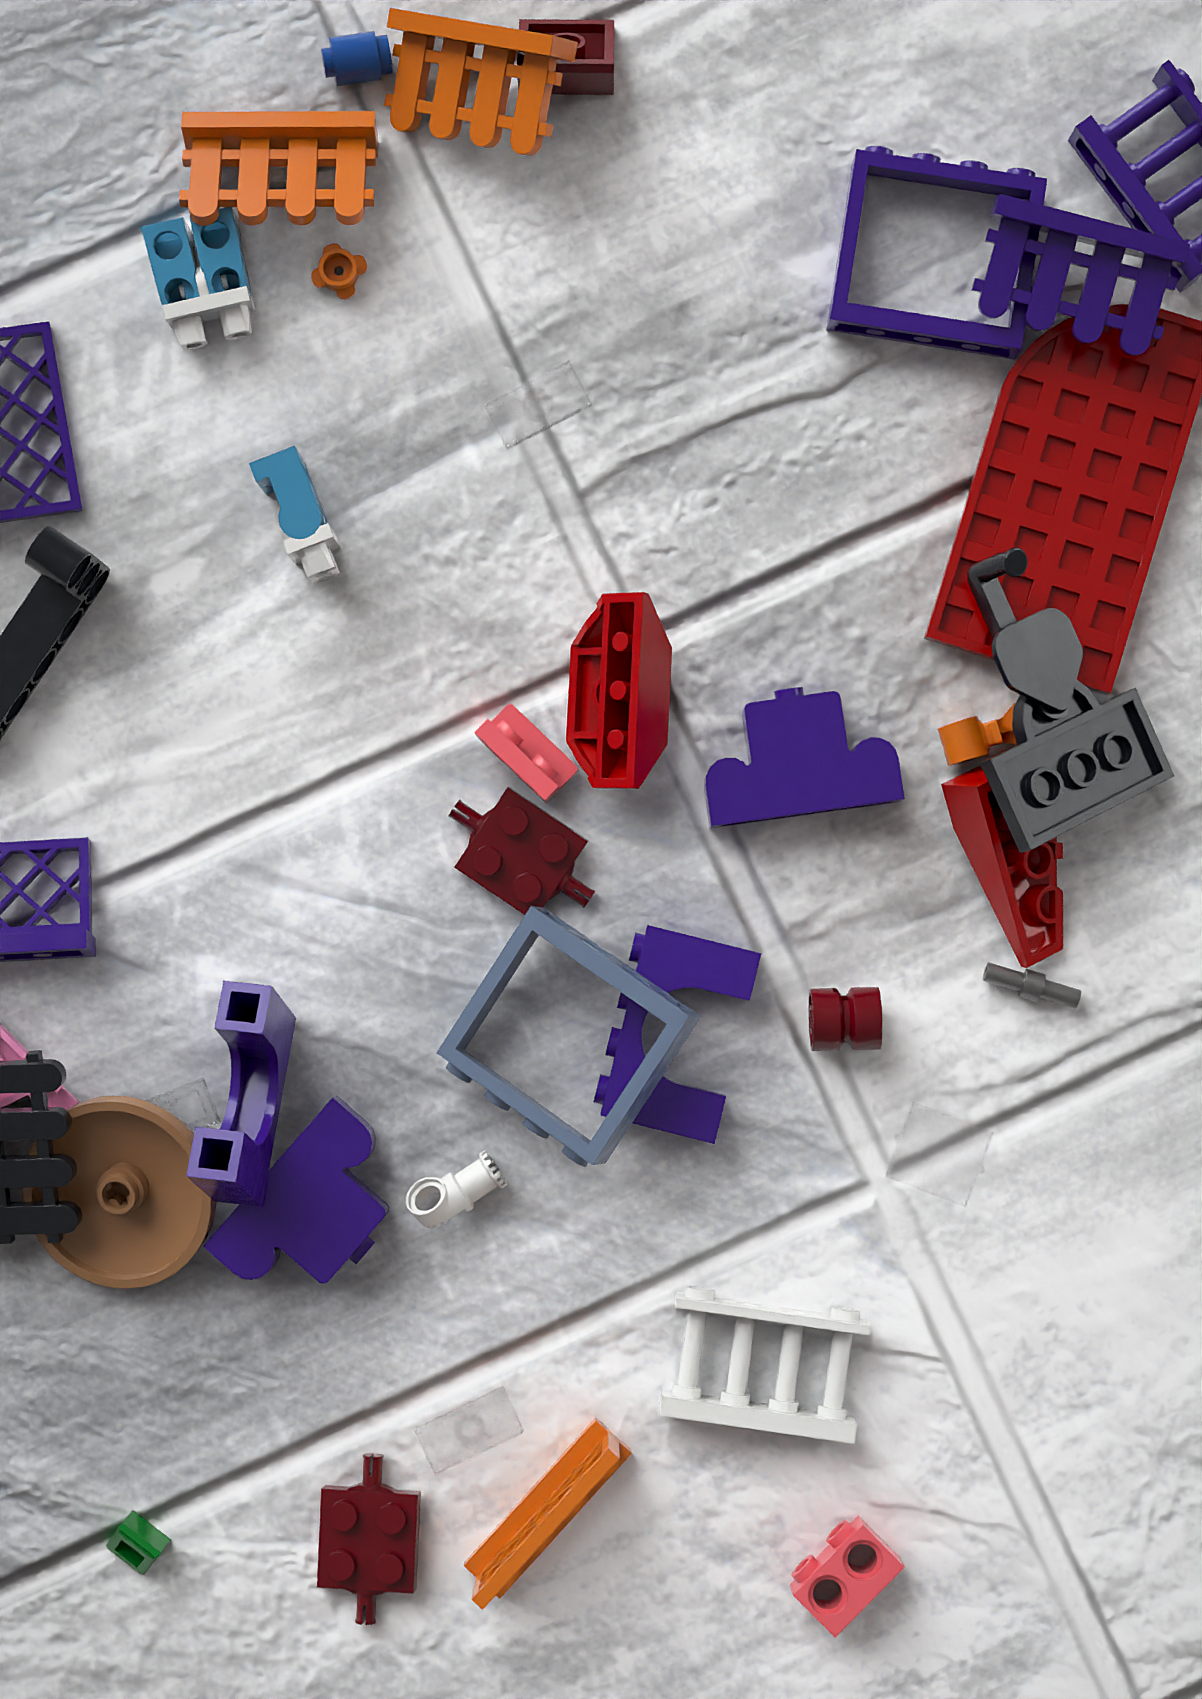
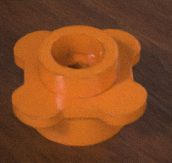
(333, 258)

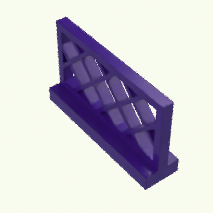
(20, 512)
(54, 940)

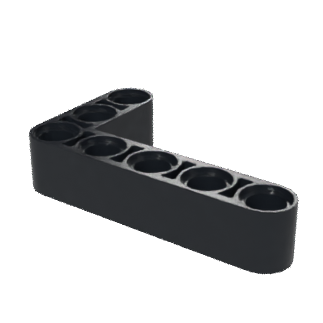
(46, 617)

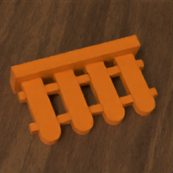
(493, 84)
(278, 139)

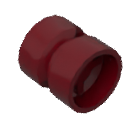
(845, 1019)

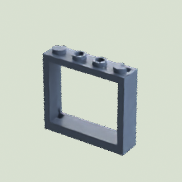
(539, 1120)

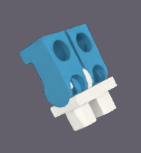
(206, 291)
(300, 513)

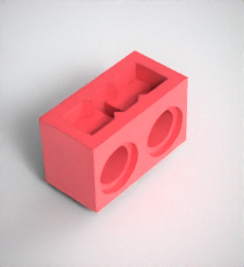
(856, 1583)

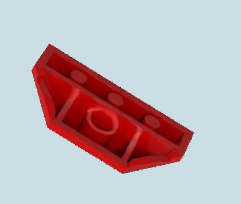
(619, 691)

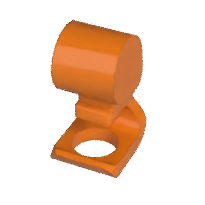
(972, 738)

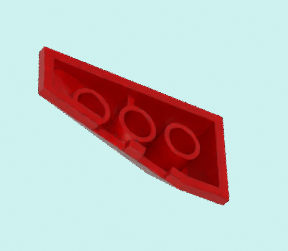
(1016, 884)

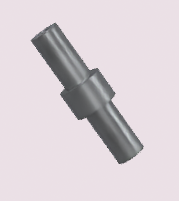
(1031, 985)

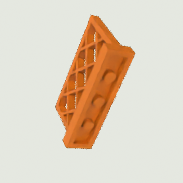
(545, 1511)

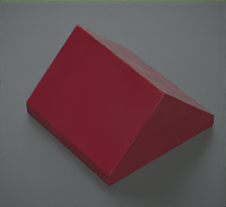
(594, 60)

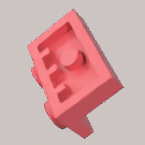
(527, 752)

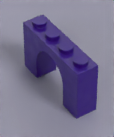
(674, 963)
(235, 1160)

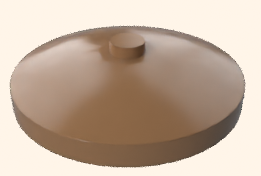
(132, 1191)

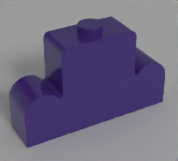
(800, 764)
(309, 1204)

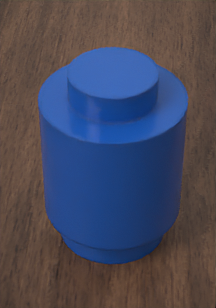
(357, 58)

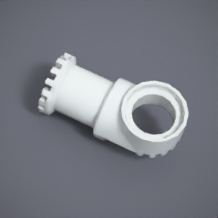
(457, 1191)

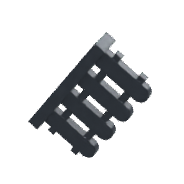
(39, 1170)

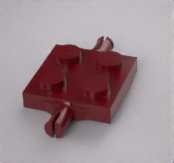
(521, 853)
(368, 1539)

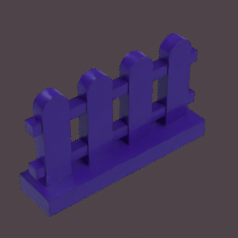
(1103, 267)

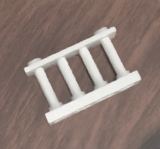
(782, 1411)

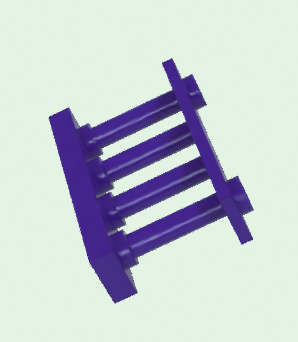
(1127, 182)

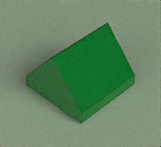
(137, 1542)

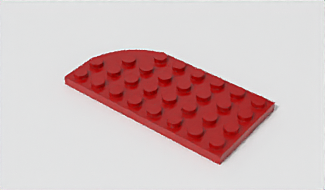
(1078, 482)

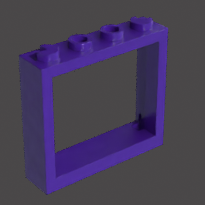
(916, 327)

